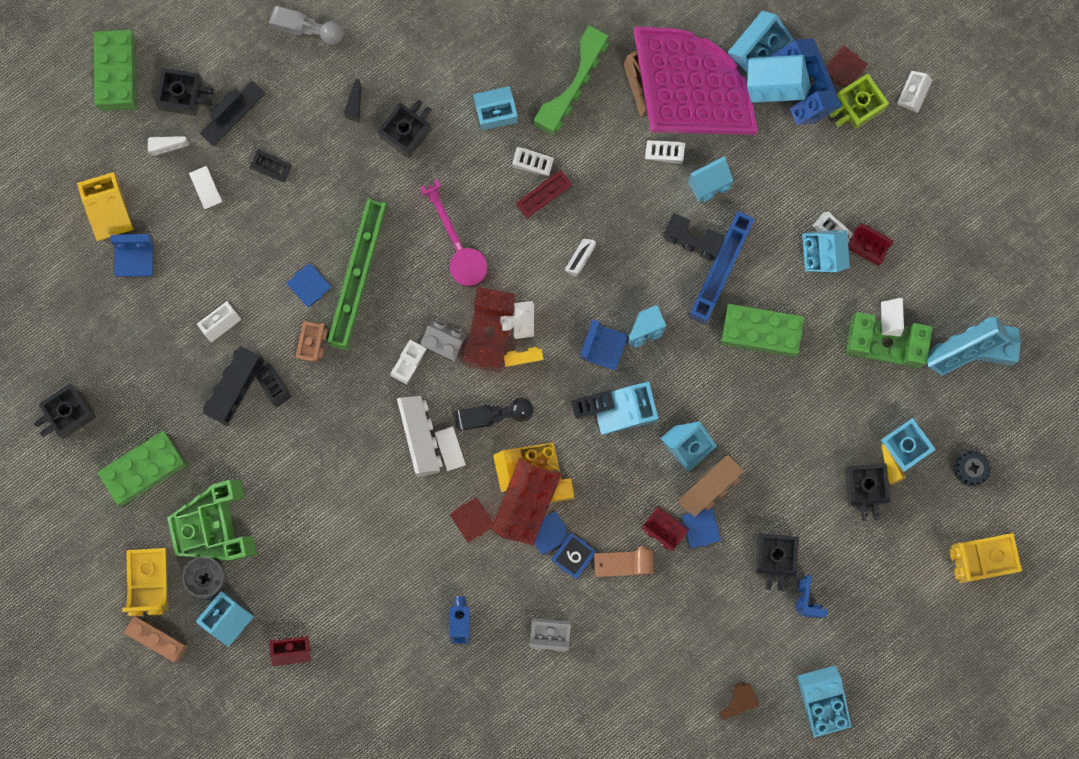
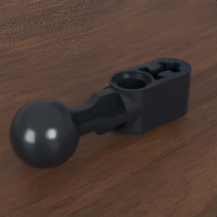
(484, 416)

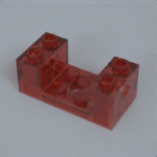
(485, 351)

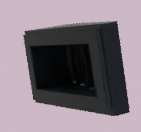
(353, 106)
(267, 172)
(279, 395)
(581, 407)

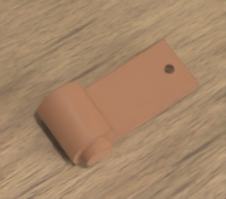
(624, 563)

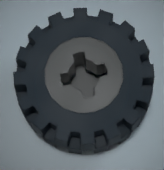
(965, 469)

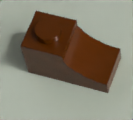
(742, 699)

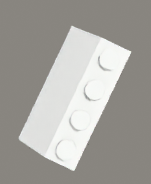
(418, 435)

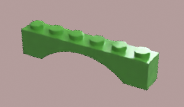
(552, 113)

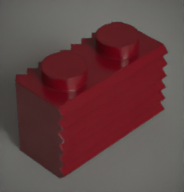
(290, 651)

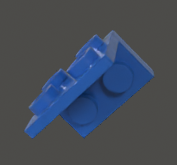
(133, 255)
(603, 346)
(802, 606)

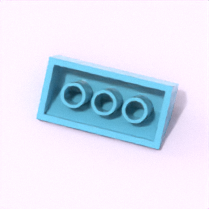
(967, 346)

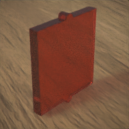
(846, 67)
(471, 520)

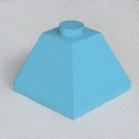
(689, 444)

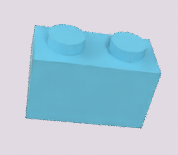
(711, 180)
(1007, 353)
(908, 444)

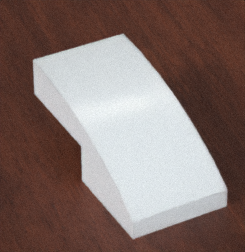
(205, 187)
(408, 362)
(450, 448)

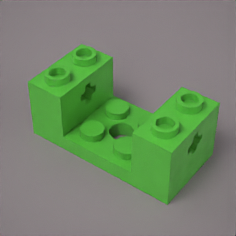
(908, 350)

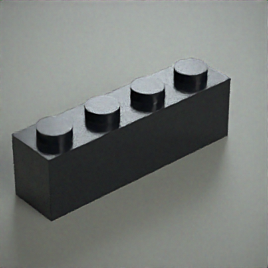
(233, 386)

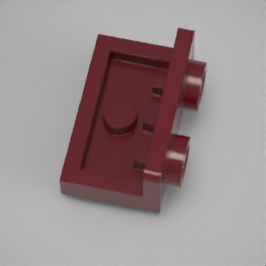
(869, 244)
(665, 528)

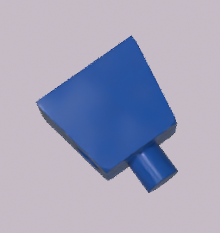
(459, 628)

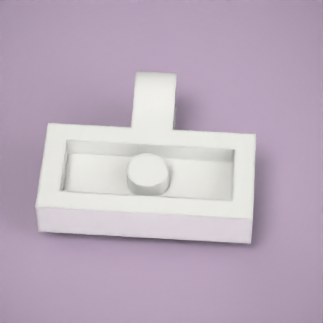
(521, 321)

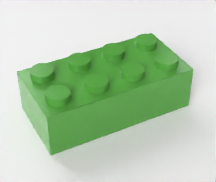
(115, 70)
(762, 330)
(142, 468)

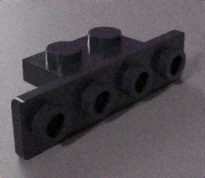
(231, 111)

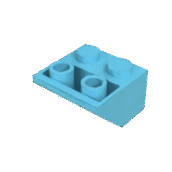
(495, 108)
(826, 251)
(647, 325)
(225, 618)

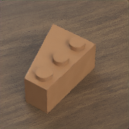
(635, 80)
(711, 486)

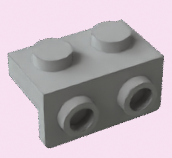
(443, 339)
(550, 634)

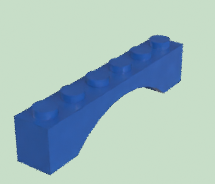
(721, 267)

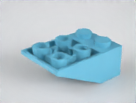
(632, 409)
(824, 701)

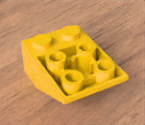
(105, 206)
(507, 459)

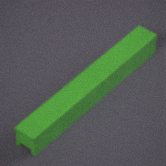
(357, 274)

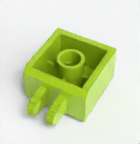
(855, 112)

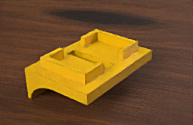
(514, 358)

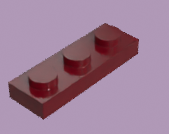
(543, 194)

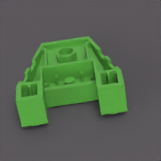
(207, 527)

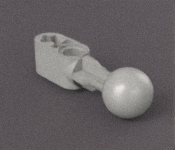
(299, 24)

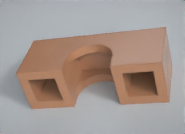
(155, 639)

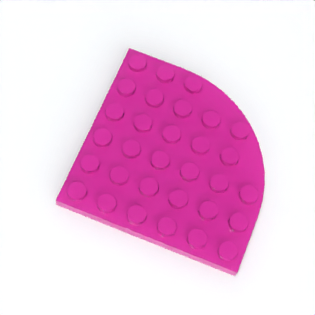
(691, 84)

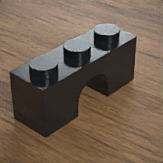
(678, 233)

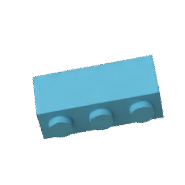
(761, 39)
(778, 78)

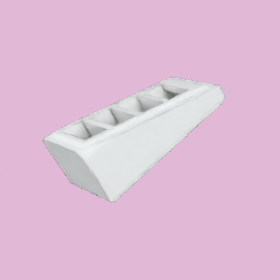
(665, 144)
(161, 145)
(528, 153)
(818, 225)

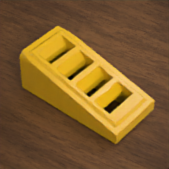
(895, 473)

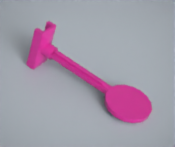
(467, 265)

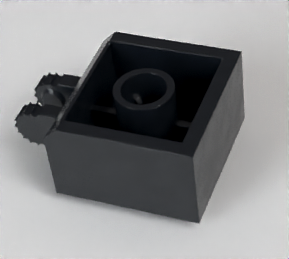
(189, 99)
(406, 118)
(54, 409)
(875, 495)
(783, 566)

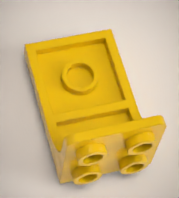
(985, 558)
(147, 582)

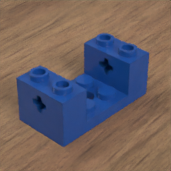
(822, 96)

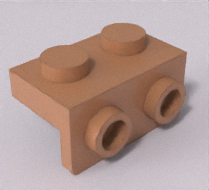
(311, 342)

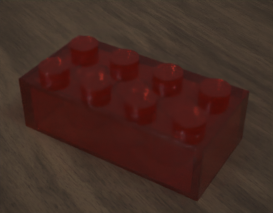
(526, 501)

